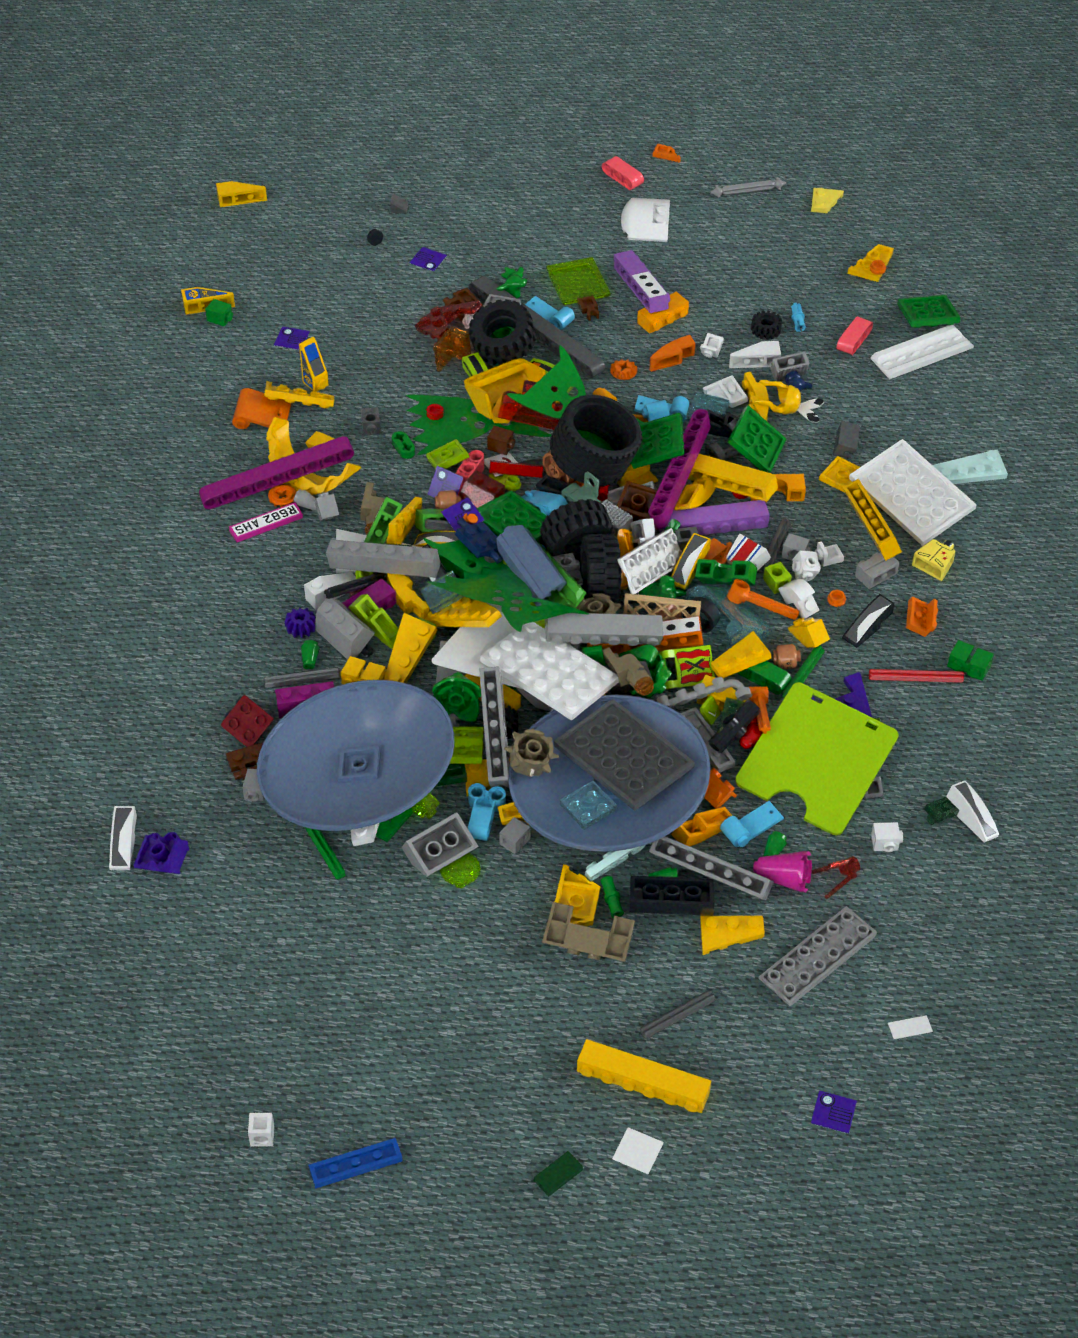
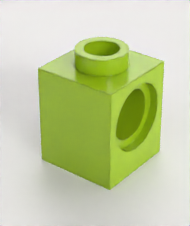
(776, 576)

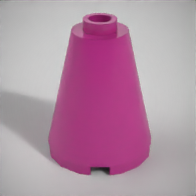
(787, 869)

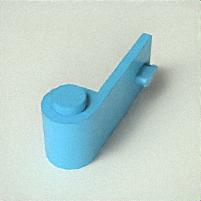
(557, 318)
(679, 405)
(655, 410)
(545, 501)
(753, 824)

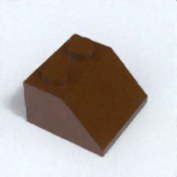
(636, 500)

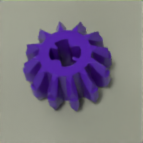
(300, 622)

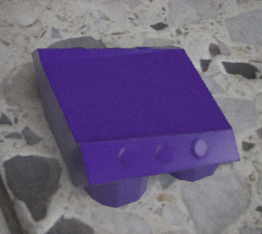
(162, 853)

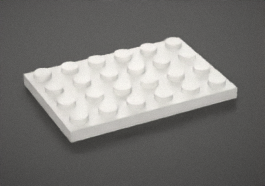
(913, 492)
(550, 671)

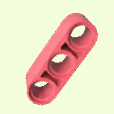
(623, 173)
(854, 335)
(470, 465)

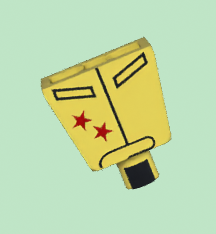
(935, 558)

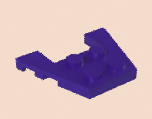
(857, 698)

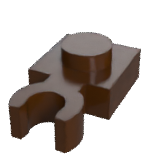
(589, 306)

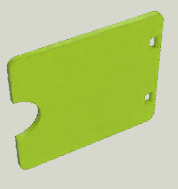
(819, 755)

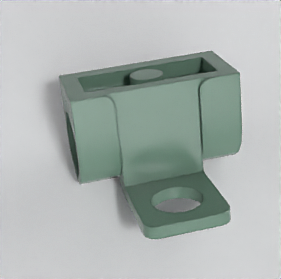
(587, 491)

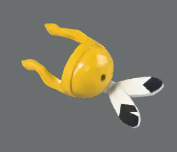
(791, 401)

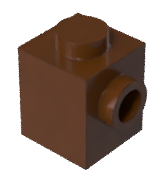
(500, 440)

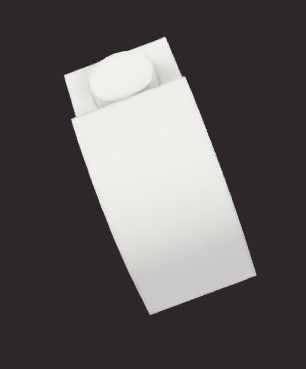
(800, 593)

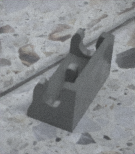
(846, 439)

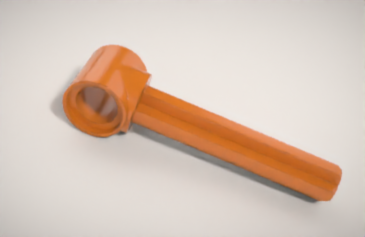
(741, 592)
(760, 698)

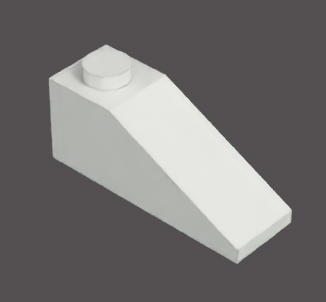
(755, 355)
(315, 588)

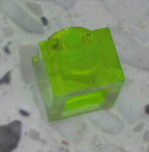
(426, 806)

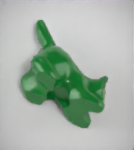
(513, 281)
(663, 588)

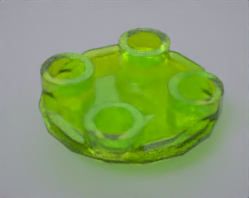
(461, 871)

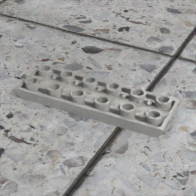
(818, 956)

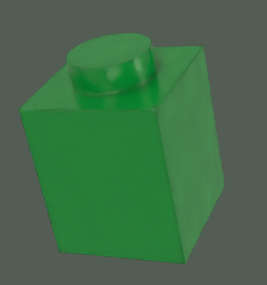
(219, 312)

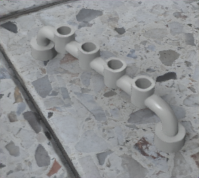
(700, 691)

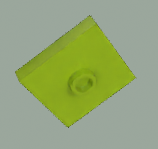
(447, 455)

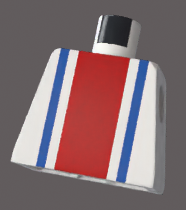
(748, 550)

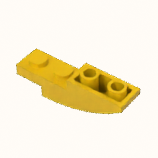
(755, 392)
(406, 597)

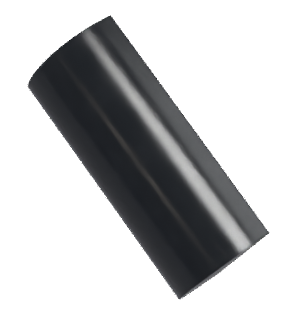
(671, 895)

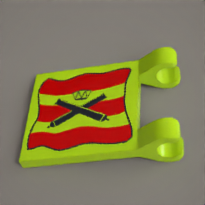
(690, 665)

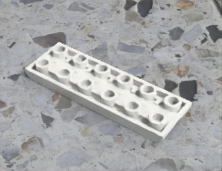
(921, 351)
(650, 560)

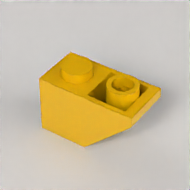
(809, 632)

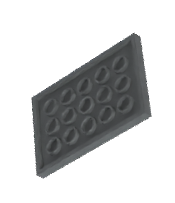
(624, 754)

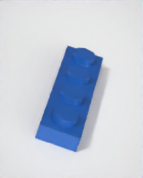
(355, 1163)

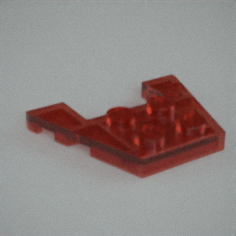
(440, 317)

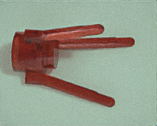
(846, 867)

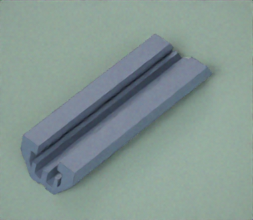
(529, 562)

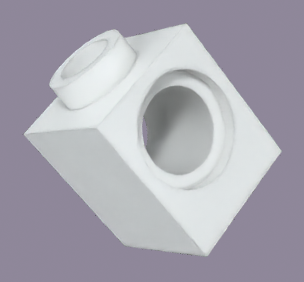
(261, 1129)

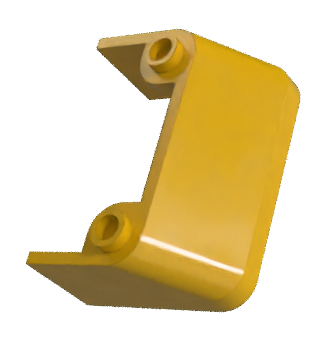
(489, 385)

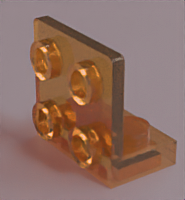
(452, 344)

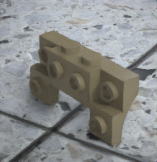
(587, 939)

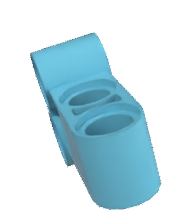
(483, 809)

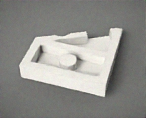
(727, 389)

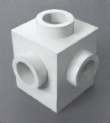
(806, 565)

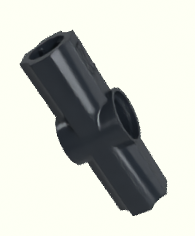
(734, 726)

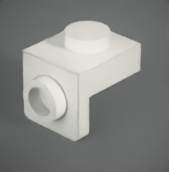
(711, 345)
(829, 555)

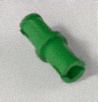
(612, 896)

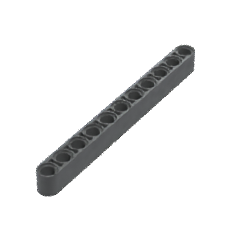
(546, 332)

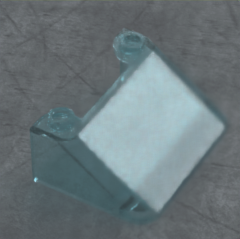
(742, 616)

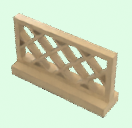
(662, 602)

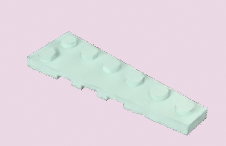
(974, 468)
(610, 860)

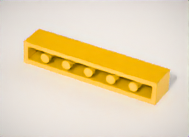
(735, 477)
(872, 519)
(643, 1076)

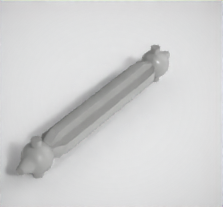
(748, 187)

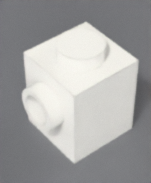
(886, 836)

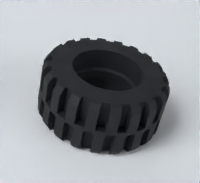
(497, 316)
(568, 525)
(600, 566)

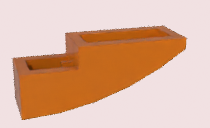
(672, 353)

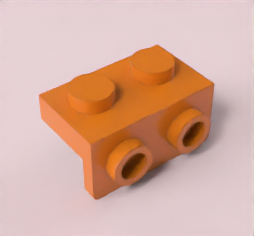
(921, 616)
(718, 791)

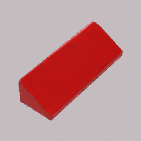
(514, 468)

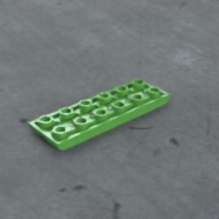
(571, 593)

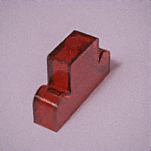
(514, 411)

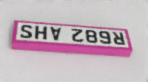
(265, 522)

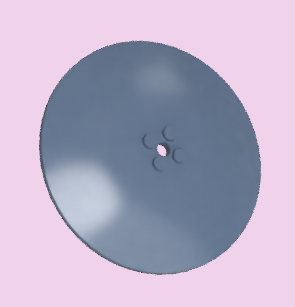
(314, 750)
(539, 796)

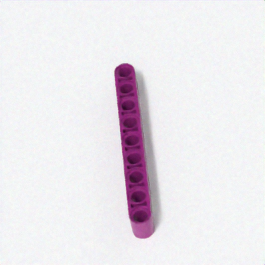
(679, 469)
(276, 472)

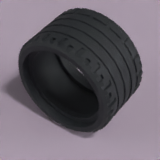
(605, 419)

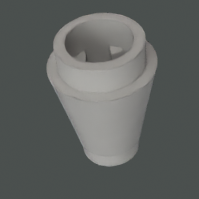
(305, 499)

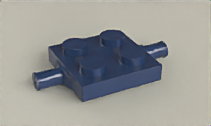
(478, 539)

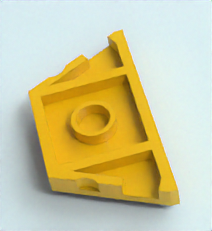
(580, 893)

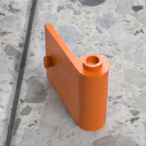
(258, 409)

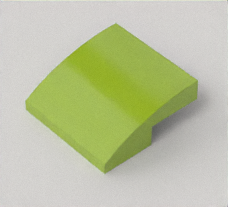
(468, 745)

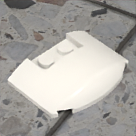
(646, 219)

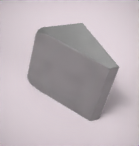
(398, 204)
(875, 789)

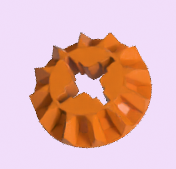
(628, 373)
(281, 490)

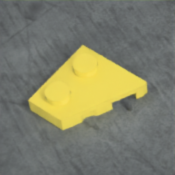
(824, 199)

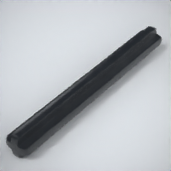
(353, 585)

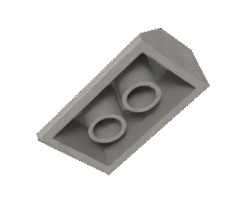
(342, 628)
(439, 845)

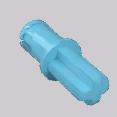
(798, 317)

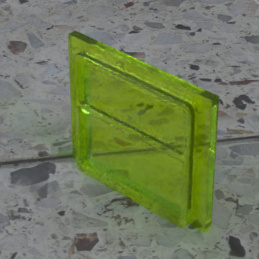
(577, 280)

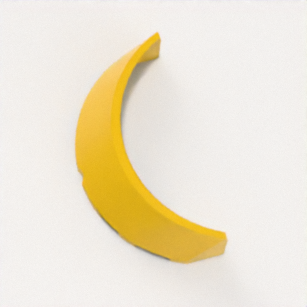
(280, 447)

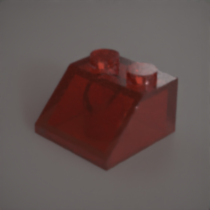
(481, 489)

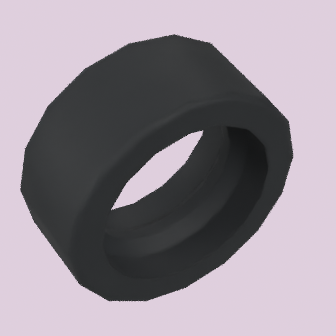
(709, 610)

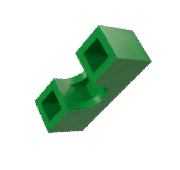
(716, 573)

